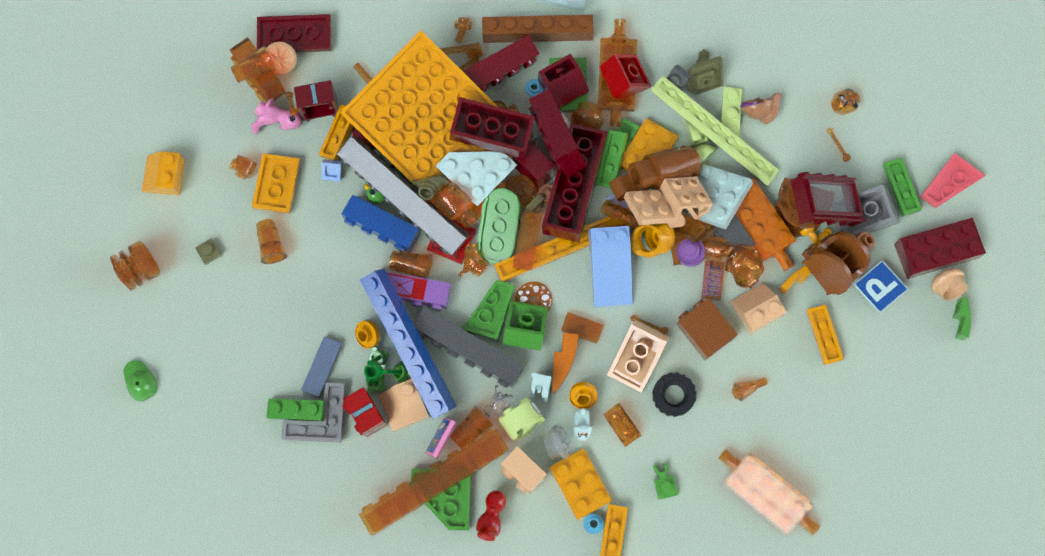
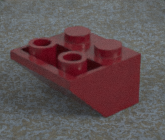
(563, 80)

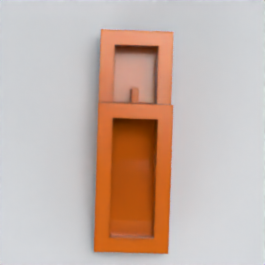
(564, 360)

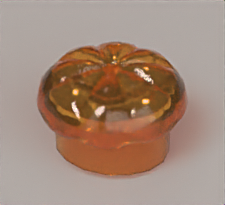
(587, 115)
(523, 188)

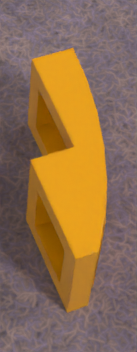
(800, 276)

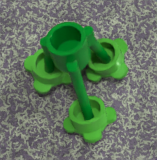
(375, 373)

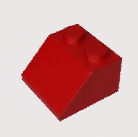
(624, 75)

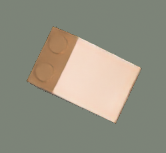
(638, 356)

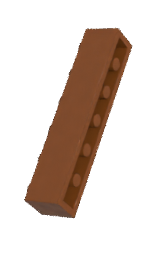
(539, 28)

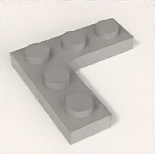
(320, 431)

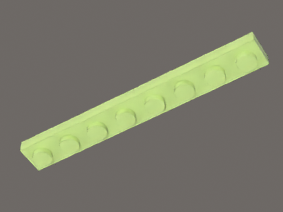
(715, 130)

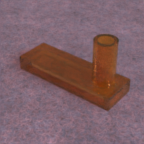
(527, 241)

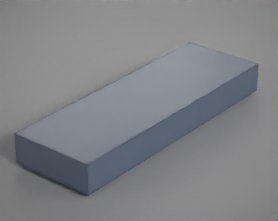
(321, 366)

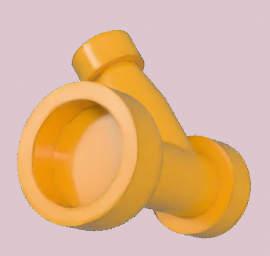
(812, 236)

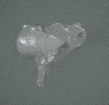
(498, 403)

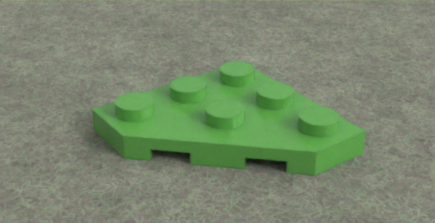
(452, 505)

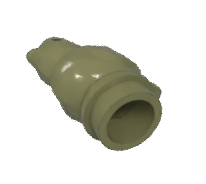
(430, 186)

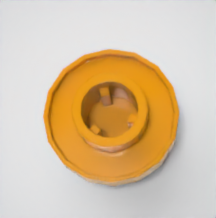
(367, 334)
(583, 395)

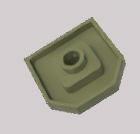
(705, 74)

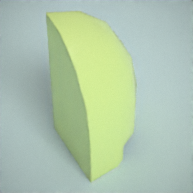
(695, 136)
(705, 151)

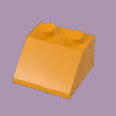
(163, 173)

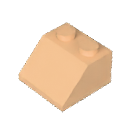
(758, 308)

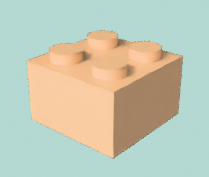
(523, 471)

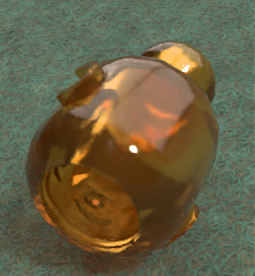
(455, 204)

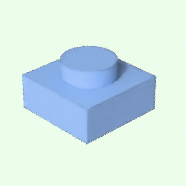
(331, 170)

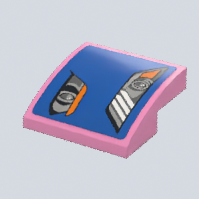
(440, 438)

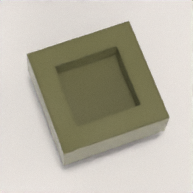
(208, 251)

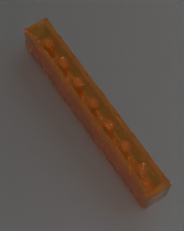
(434, 482)

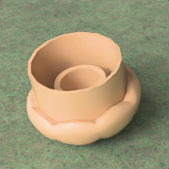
(283, 57)
(949, 284)

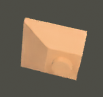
(403, 405)

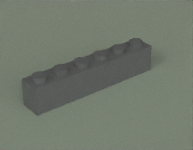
(468, 347)

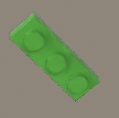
(612, 157)
(902, 187)
(296, 409)

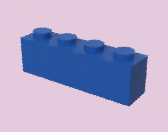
(380, 223)

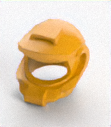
(658, 239)

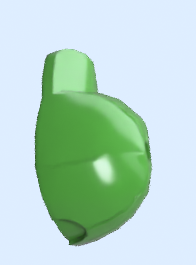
(138, 372)

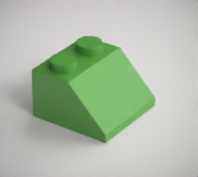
(525, 325)

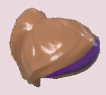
(763, 110)

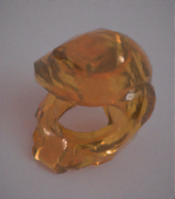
(745, 265)

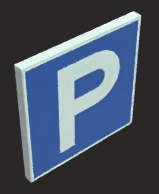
(880, 286)

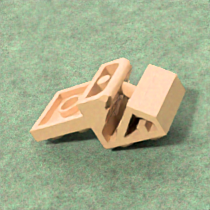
(669, 201)

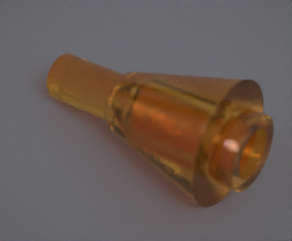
(744, 389)

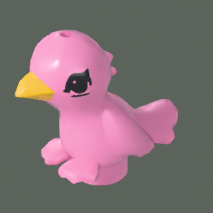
(271, 114)

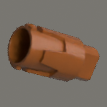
(655, 168)

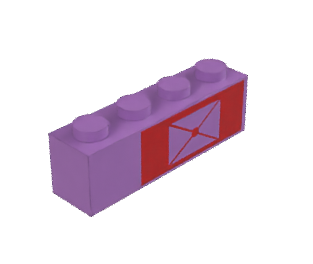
(421, 291)

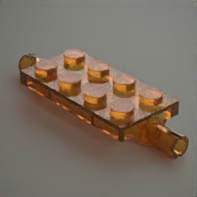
(608, 47)
(768, 493)

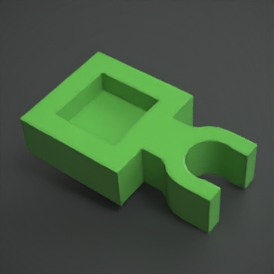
(665, 485)

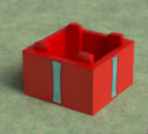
(364, 412)

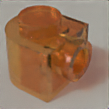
(243, 167)

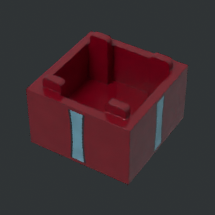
(316, 100)

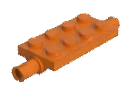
(765, 226)

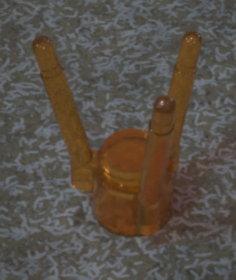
(472, 51)

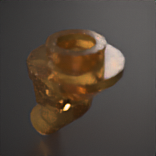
(462, 24)

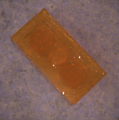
(584, 327)
(622, 424)

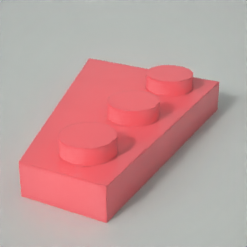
(950, 181)

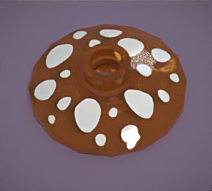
(536, 289)

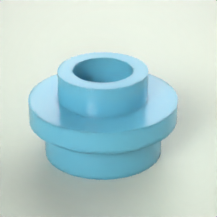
(529, 84)
(600, 524)

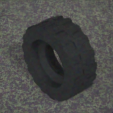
(674, 409)

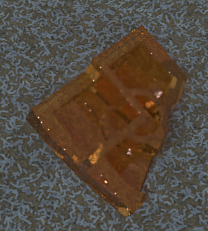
(617, 211)

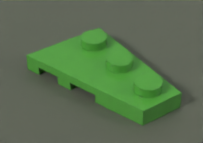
(491, 312)

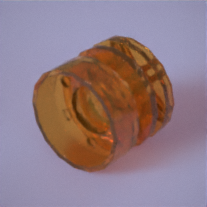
(136, 264)

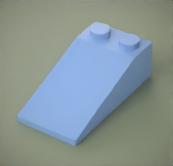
(610, 265)

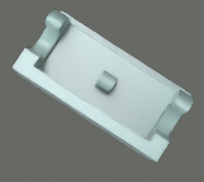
(539, 384)

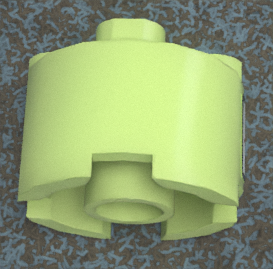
(521, 420)

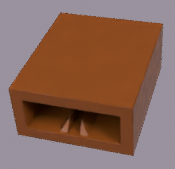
(706, 328)

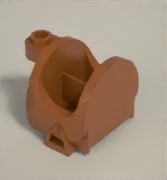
(787, 209)
(839, 260)

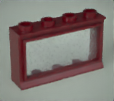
(827, 199)

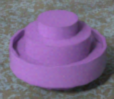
(690, 253)

